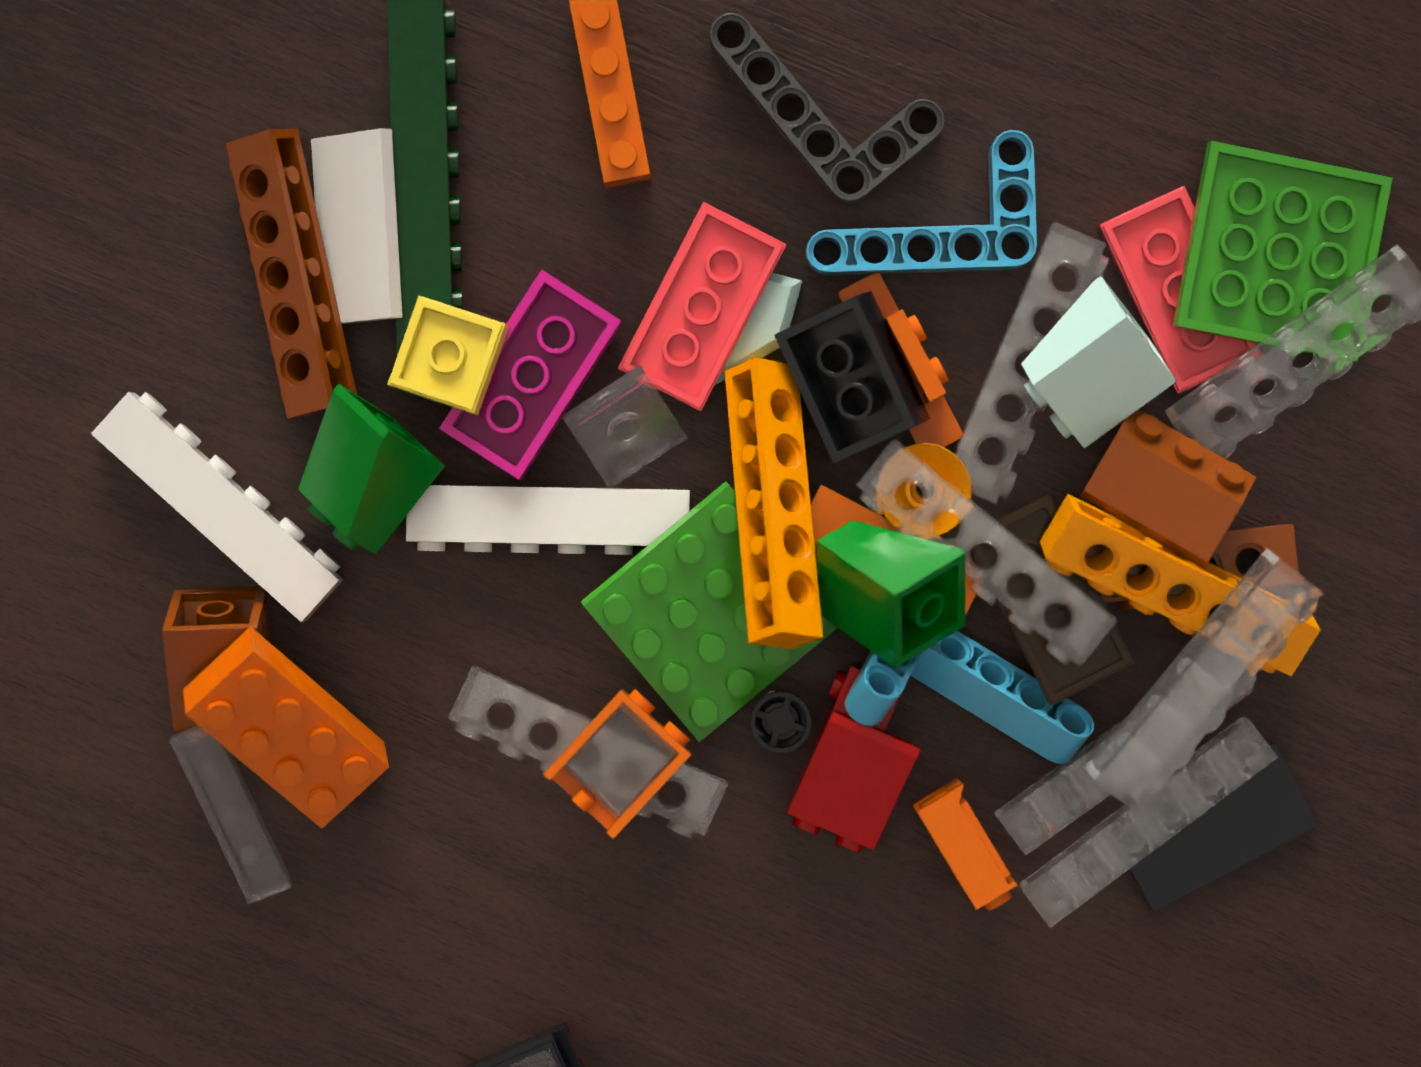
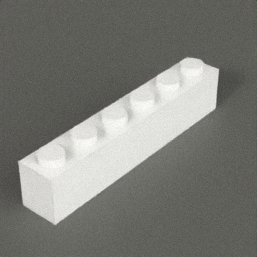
(217, 505)
(543, 517)

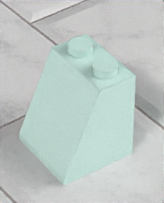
(1095, 366)

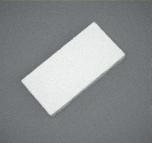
(359, 222)

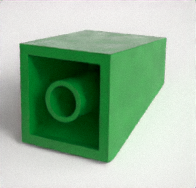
(364, 471)
(891, 589)

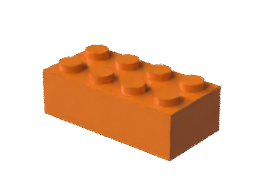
(285, 727)

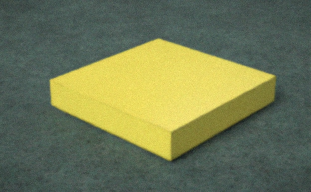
(448, 355)

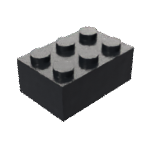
(852, 376)

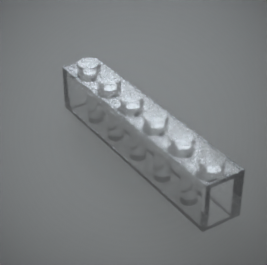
(1203, 682)

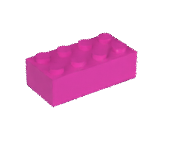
(539, 372)

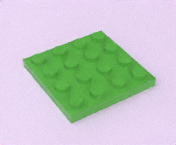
(1274, 240)
(684, 618)

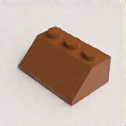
(1168, 487)

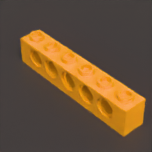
(773, 505)
(1082, 525)

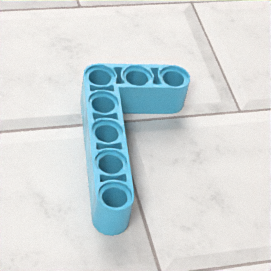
(944, 237)
(982, 686)

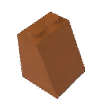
(200, 629)

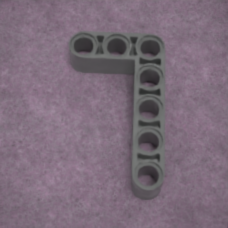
(814, 121)

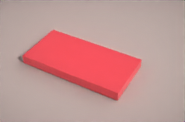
(1150, 256)
(703, 305)

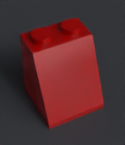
(851, 781)

